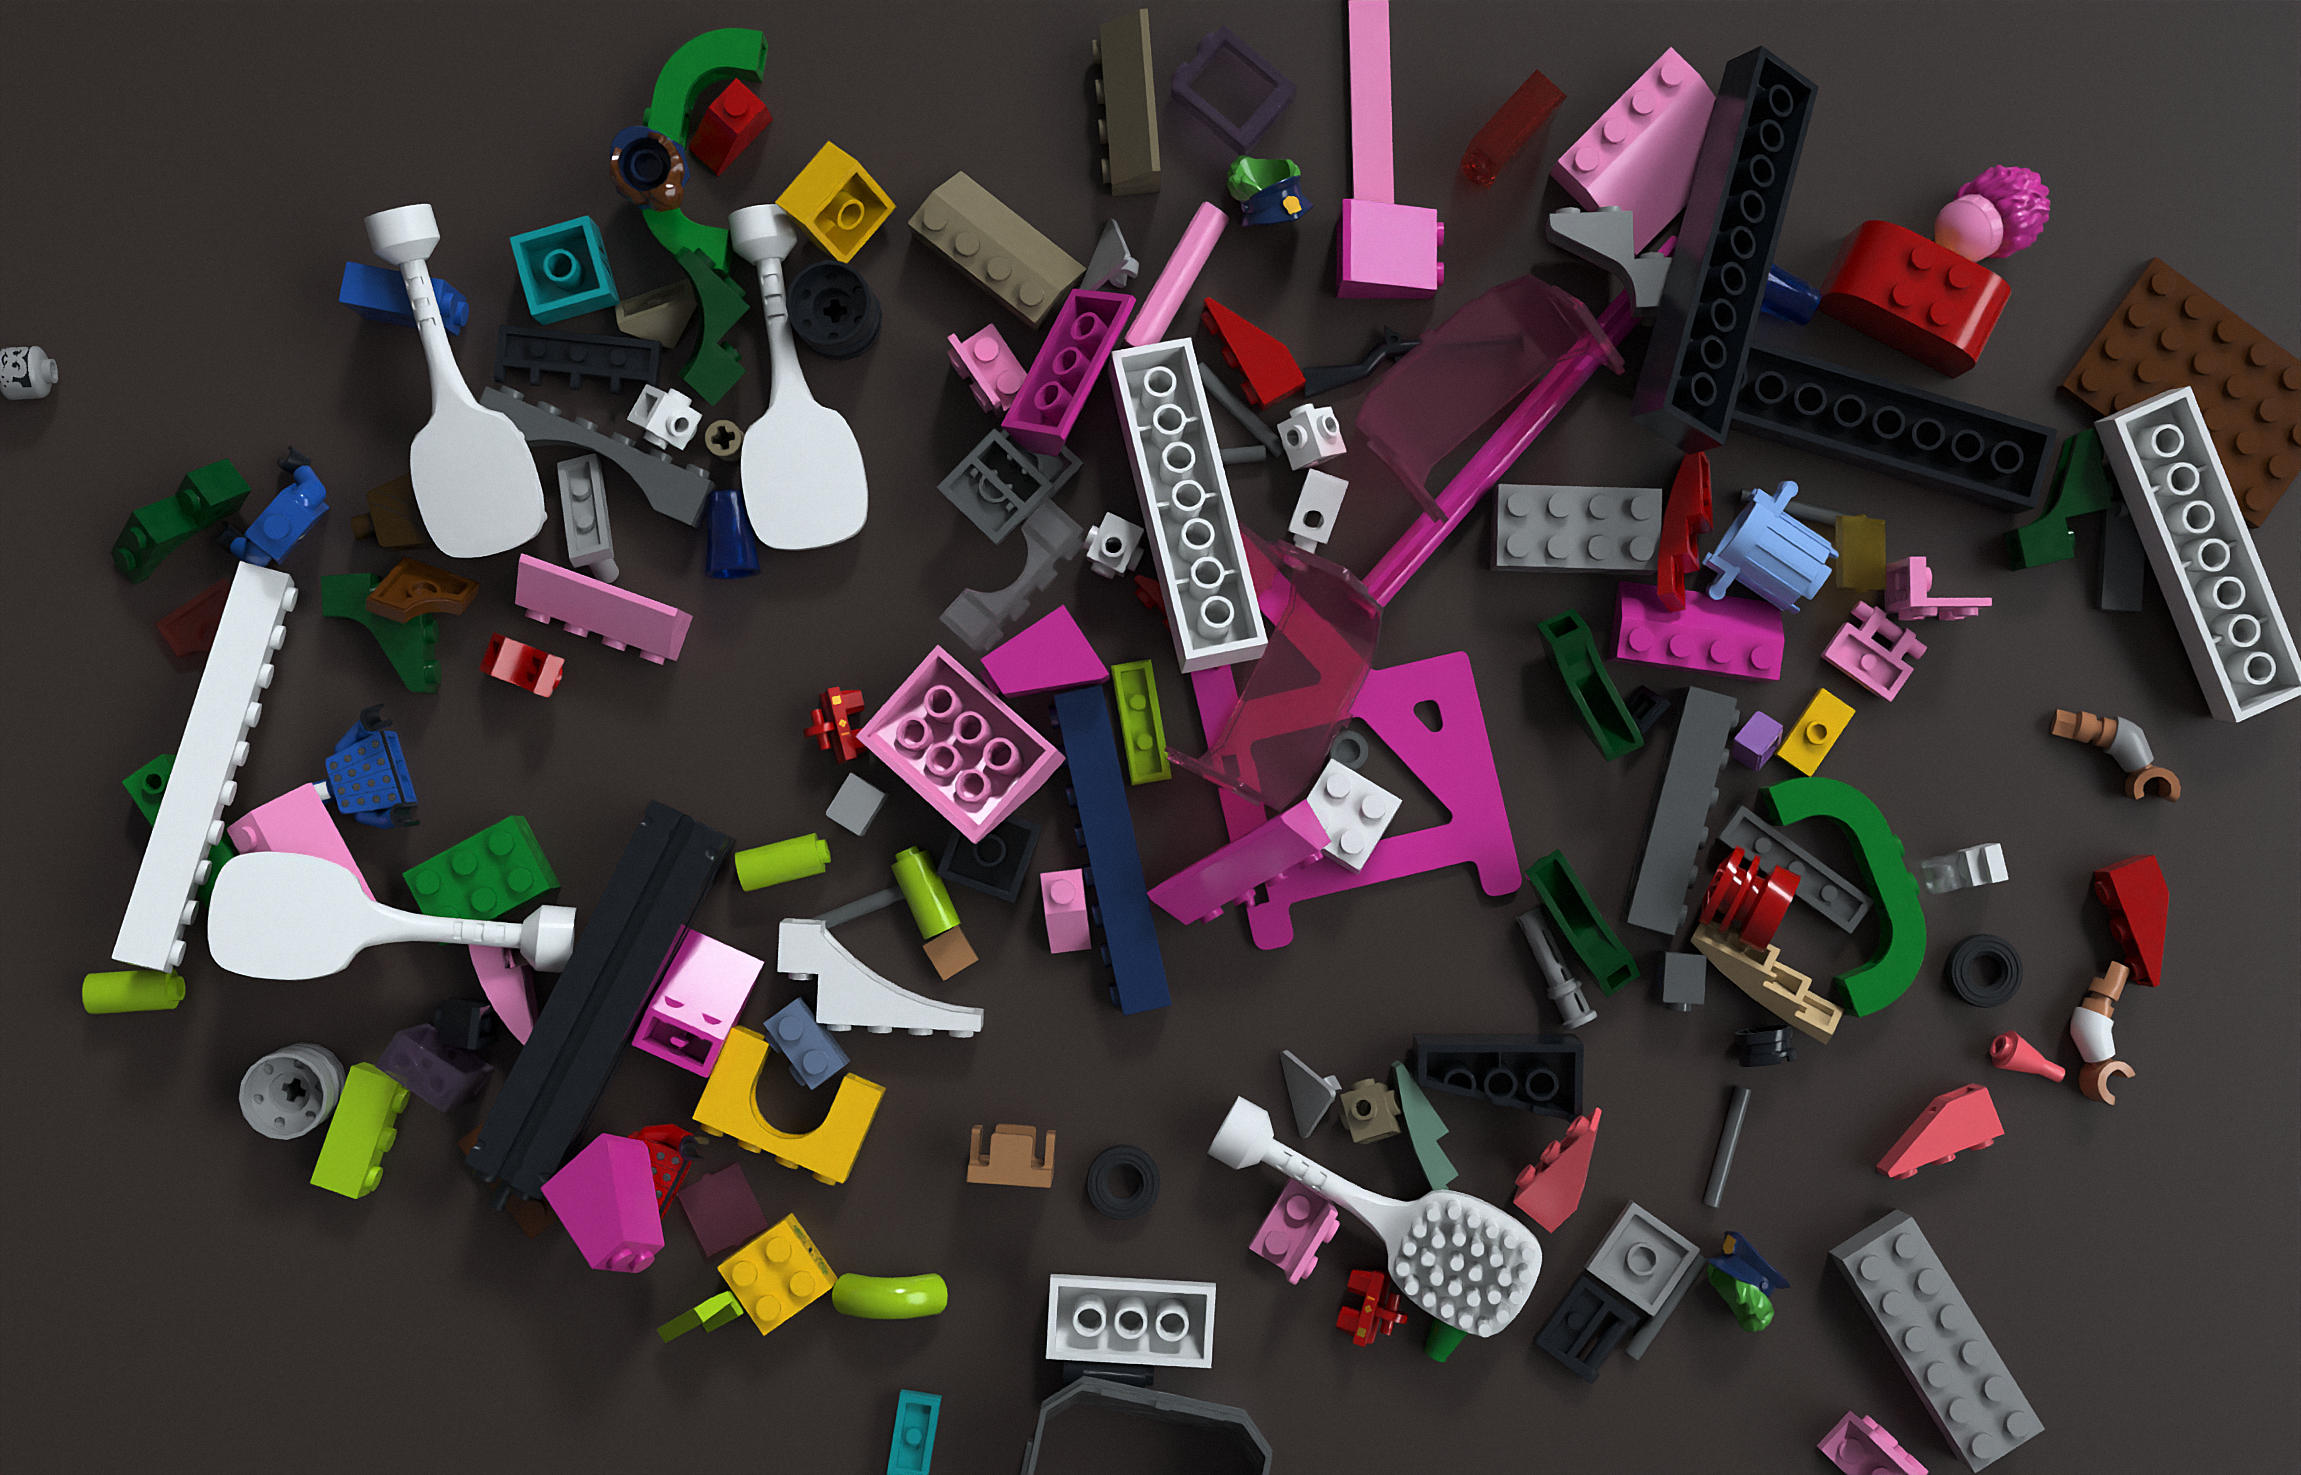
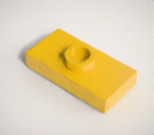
(1814, 732)

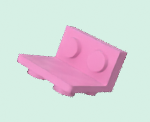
(990, 366)
(1907, 594)
(1296, 1229)
(1867, 1449)

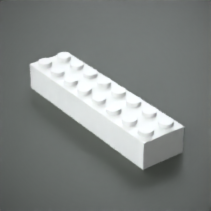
(1186, 505)
(2202, 554)

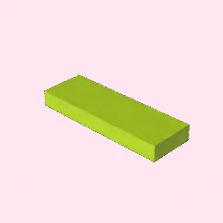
(1141, 722)

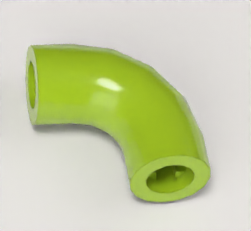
(890, 1297)

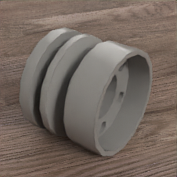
(272, 1099)

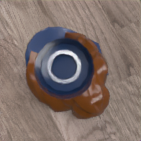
(648, 168)

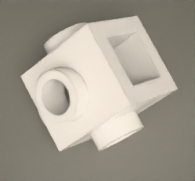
(665, 417)
(1311, 436)
(1114, 531)

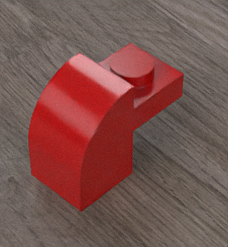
(522, 665)

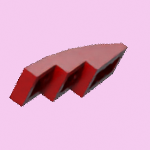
(1685, 518)

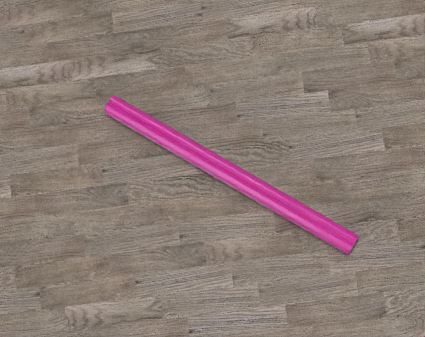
(1498, 454)

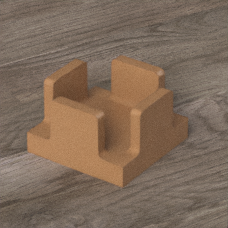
(1011, 1157)

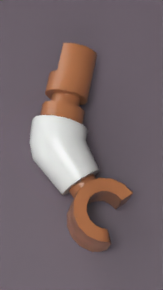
(2093, 1035)

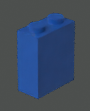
(383, 297)

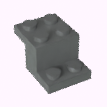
(1006, 483)

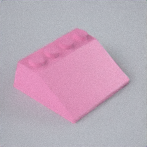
(1643, 148)
(960, 746)

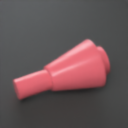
(2014, 1053)

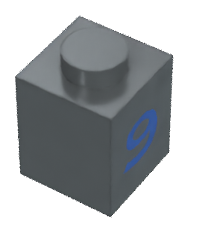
(1680, 979)

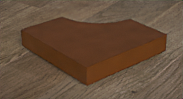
(419, 588)

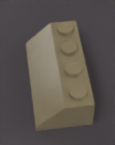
(1129, 105)
(996, 249)

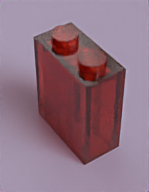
(1512, 130)

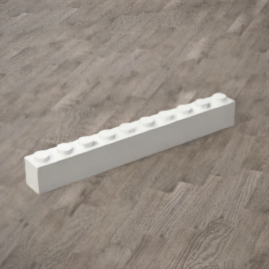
(205, 769)

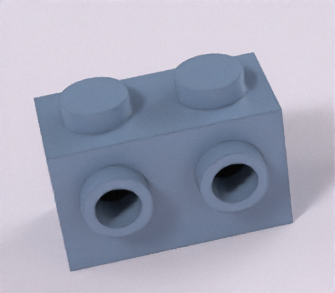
(806, 1043)

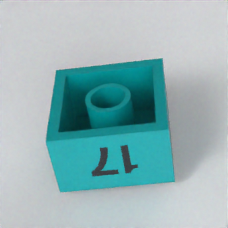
(564, 270)

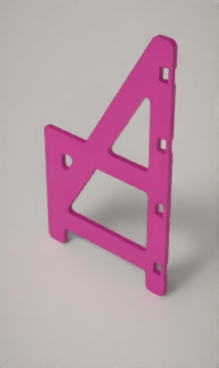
(1450, 763)

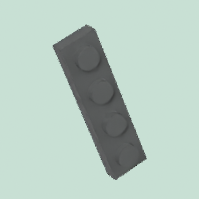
(1818, 886)

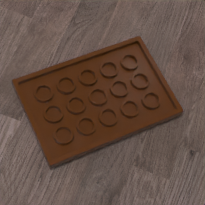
(2244, 383)

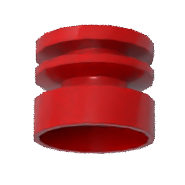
(1749, 899)

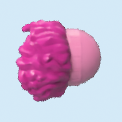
(1994, 214)

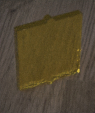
(1861, 553)

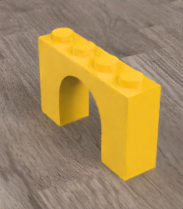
(732, 1108)

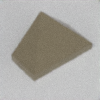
(658, 313)

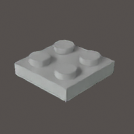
(1642, 1258)

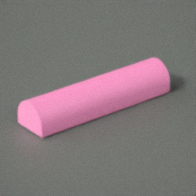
(1177, 277)

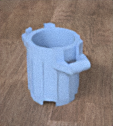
(1770, 552)

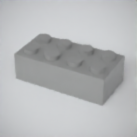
(1575, 529)

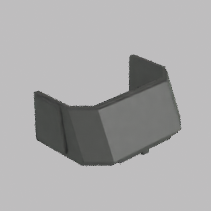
(1155, 1406)

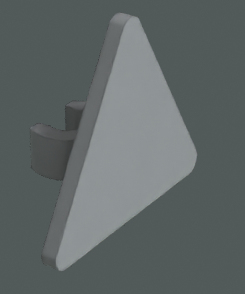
(1110, 260)
(1308, 1092)

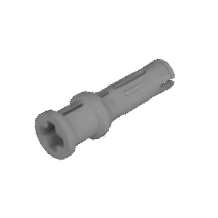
(1563, 986)

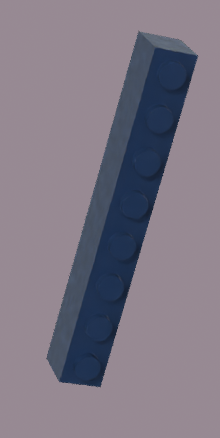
(1111, 849)

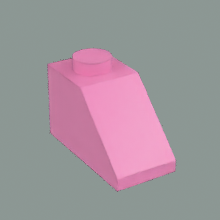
(1066, 910)

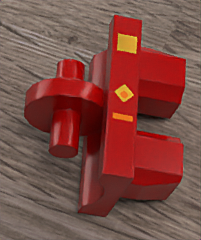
(836, 708)
(1365, 1323)

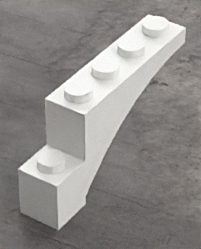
(857, 995)

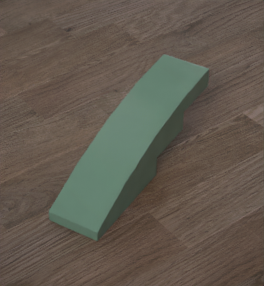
(1422, 1129)

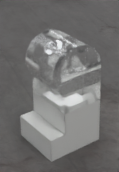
(1964, 868)

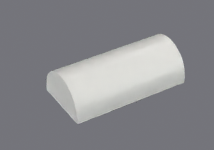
(1130, 1320)

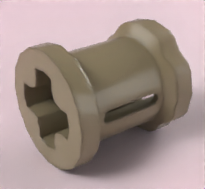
(715, 435)

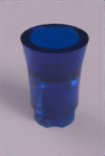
(1789, 297)
(730, 537)

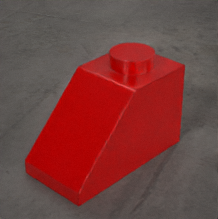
(729, 127)

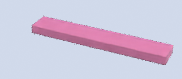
(1370, 100)

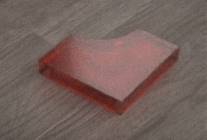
(195, 623)

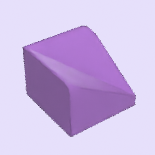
(1757, 741)

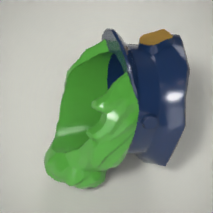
(1267, 190)
(1745, 1281)

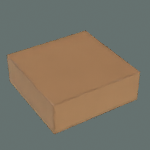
(950, 952)

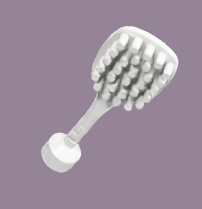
(799, 459)
(468, 461)
(311, 917)
(1443, 1250)

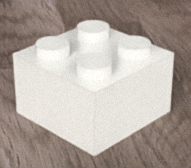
(1351, 813)

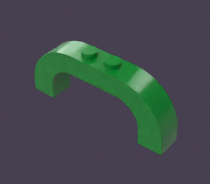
(689, 71)
(1884, 874)

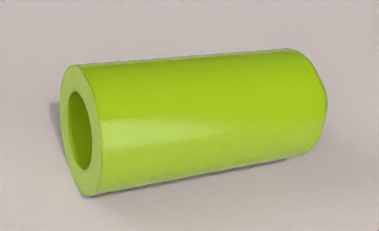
(782, 861)
(924, 892)
(132, 991)

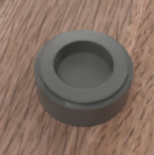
(1349, 750)

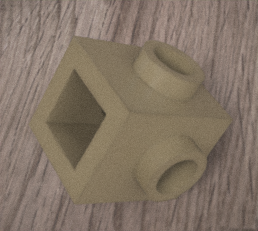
(1382, 1119)

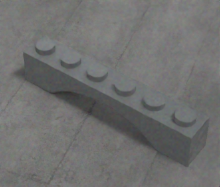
(669, 488)

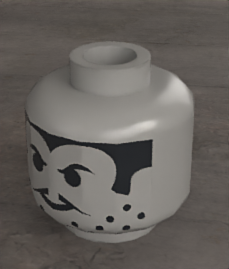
(26, 373)

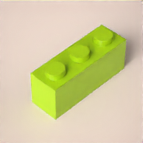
(360, 1132)

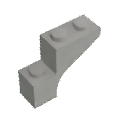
(1609, 242)

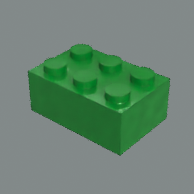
(484, 875)

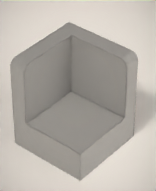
(856, 804)

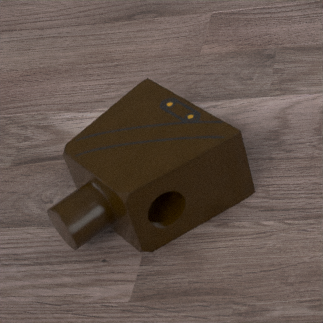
(393, 518)

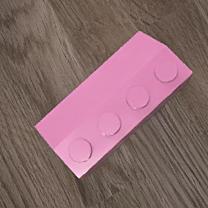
(600, 608)
(295, 825)

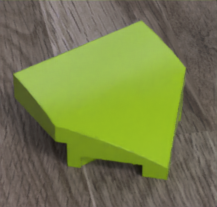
(710, 1314)

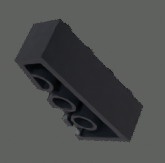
(1508, 1069)

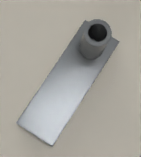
(587, 516)

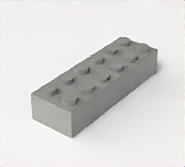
(1936, 1340)

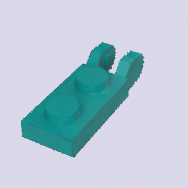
(914, 1433)

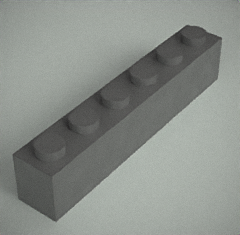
(1679, 810)

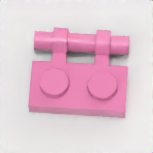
(1866, 660)

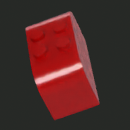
(1914, 296)

